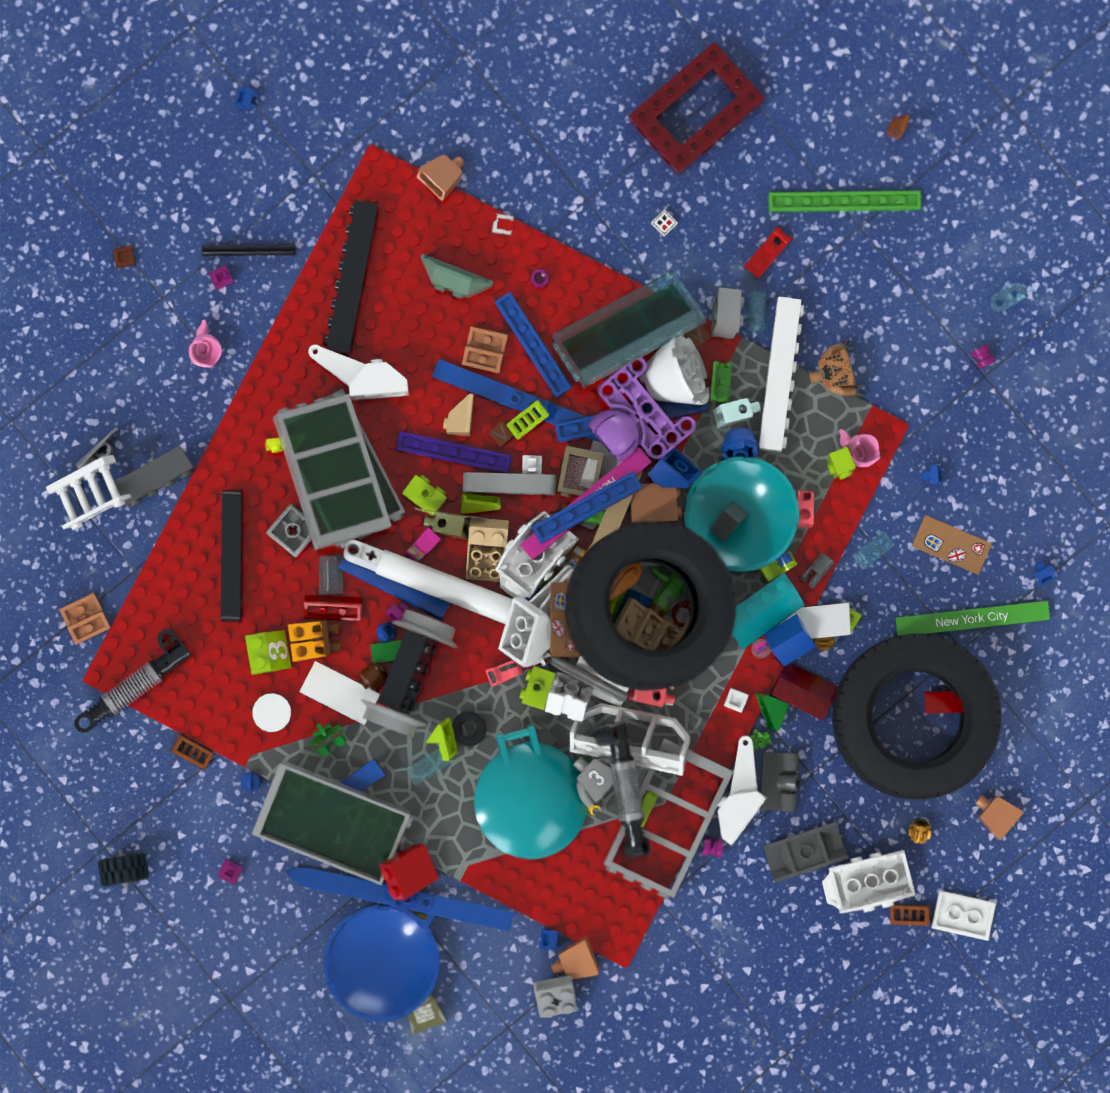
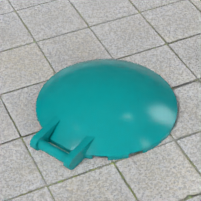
(762, 493)
(529, 798)

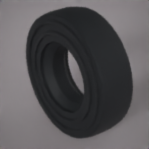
(480, 728)

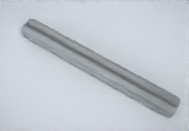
(587, 678)

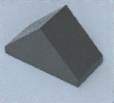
(728, 521)

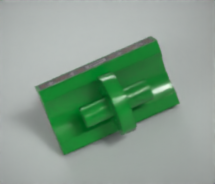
(326, 735)

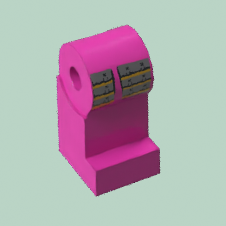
(423, 545)

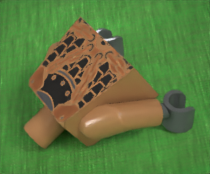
(837, 371)

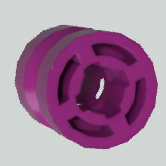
(983, 357)
(717, 848)

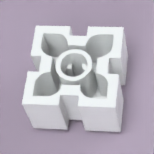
(568, 697)

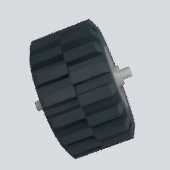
(123, 869)

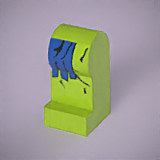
(778, 567)

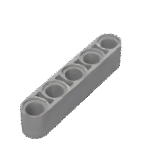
(510, 483)

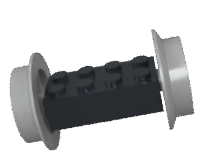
(408, 672)

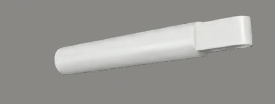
(430, 581)

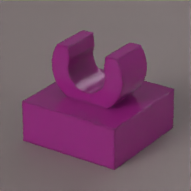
(221, 278)
(396, 613)
(230, 872)

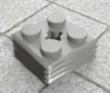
(280, 531)
(555, 996)

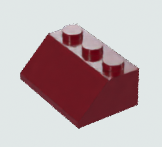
(804, 691)

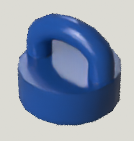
(386, 632)
(250, 781)

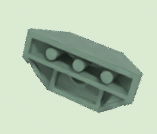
(454, 279)

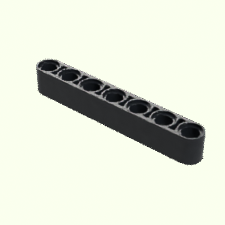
(231, 556)

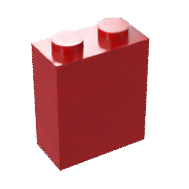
(408, 871)

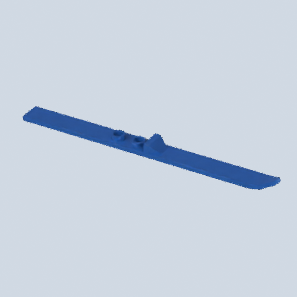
(500, 393)
(417, 902)

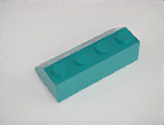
(765, 610)

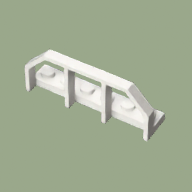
(642, 756)

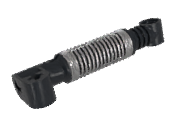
(143, 679)
(625, 785)

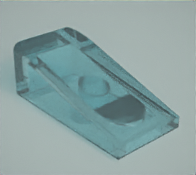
(873, 550)

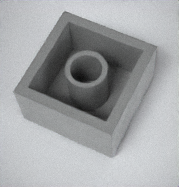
(726, 313)

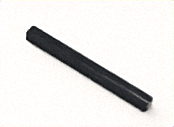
(248, 250)

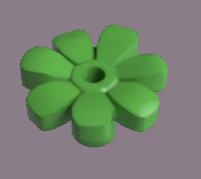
(760, 739)

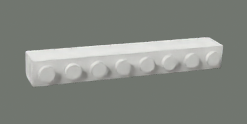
(779, 374)

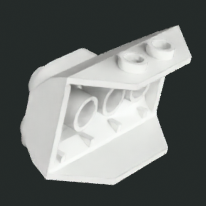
(522, 575)
(869, 882)

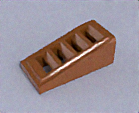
(897, 126)
(205, 761)
(927, 915)

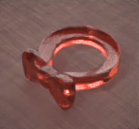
(685, 604)

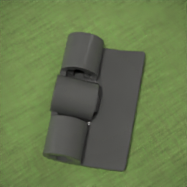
(780, 781)

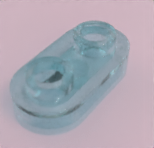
(1007, 298)

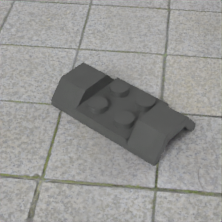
(805, 852)

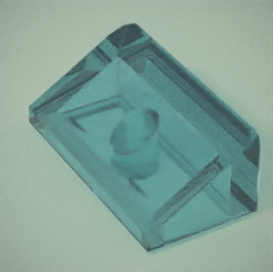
(330, 575)

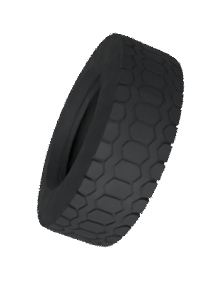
(708, 589)
(977, 727)

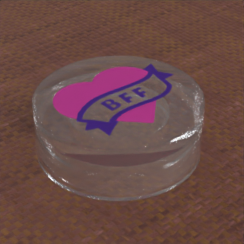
(760, 648)

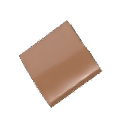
(485, 349)
(84, 618)

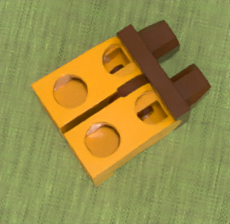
(318, 637)

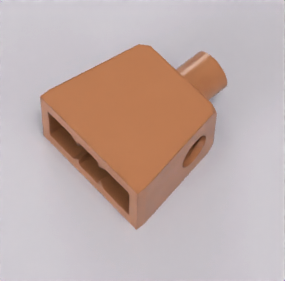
(441, 175)
(998, 815)
(577, 960)

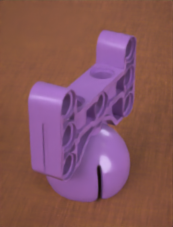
(619, 427)

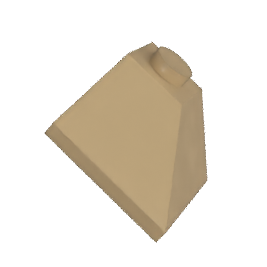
(460, 418)

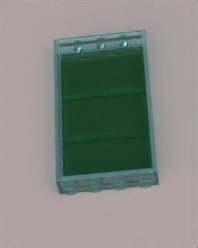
(627, 329)

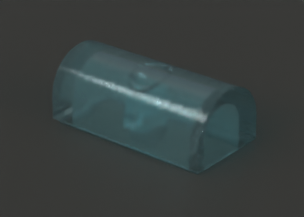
(756, 312)

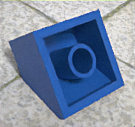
(674, 471)

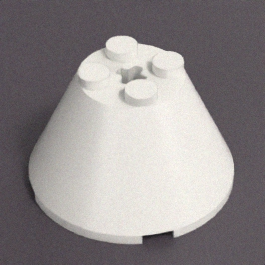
(676, 374)

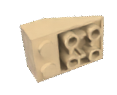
(485, 548)

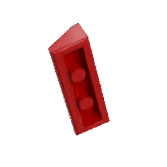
(333, 608)
(942, 702)

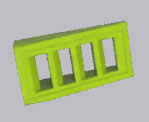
(513, 424)
(478, 503)

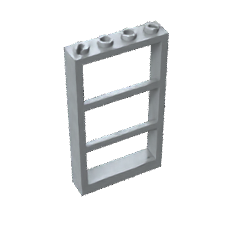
(708, 765)

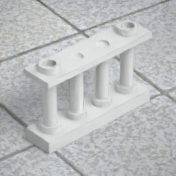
(74, 480)

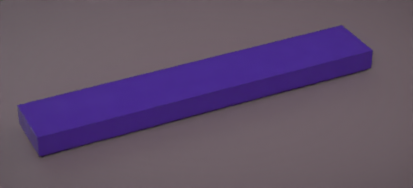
(453, 452)

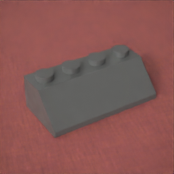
(154, 476)

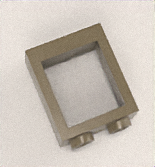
(579, 473)

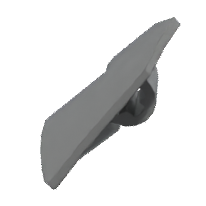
(94, 453)

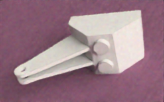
(364, 380)
(528, 625)
(744, 796)

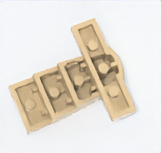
(646, 628)

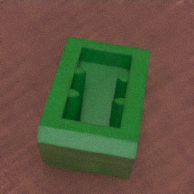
(772, 710)

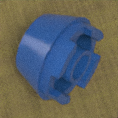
(740, 443)

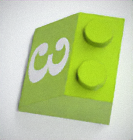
(268, 652)

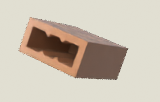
(655, 504)

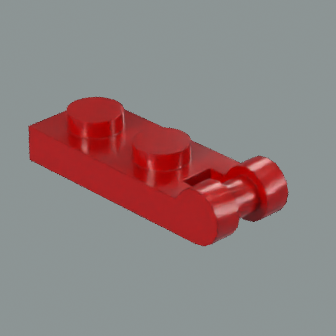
(767, 253)

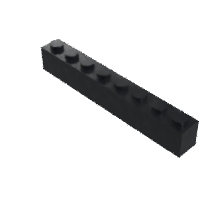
(352, 277)

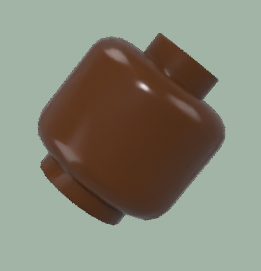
(373, 676)

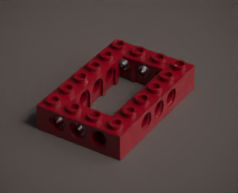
(682, 156)

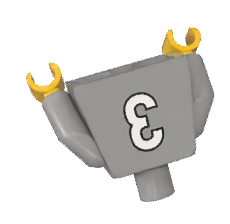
(593, 781)

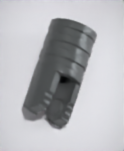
(820, 567)

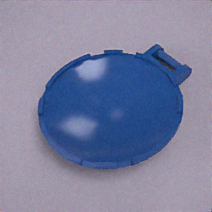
(382, 962)

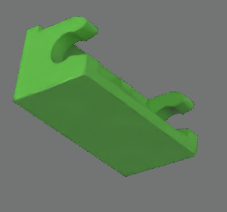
(720, 382)

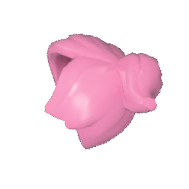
(205, 348)
(862, 448)

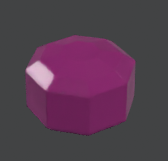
(539, 278)

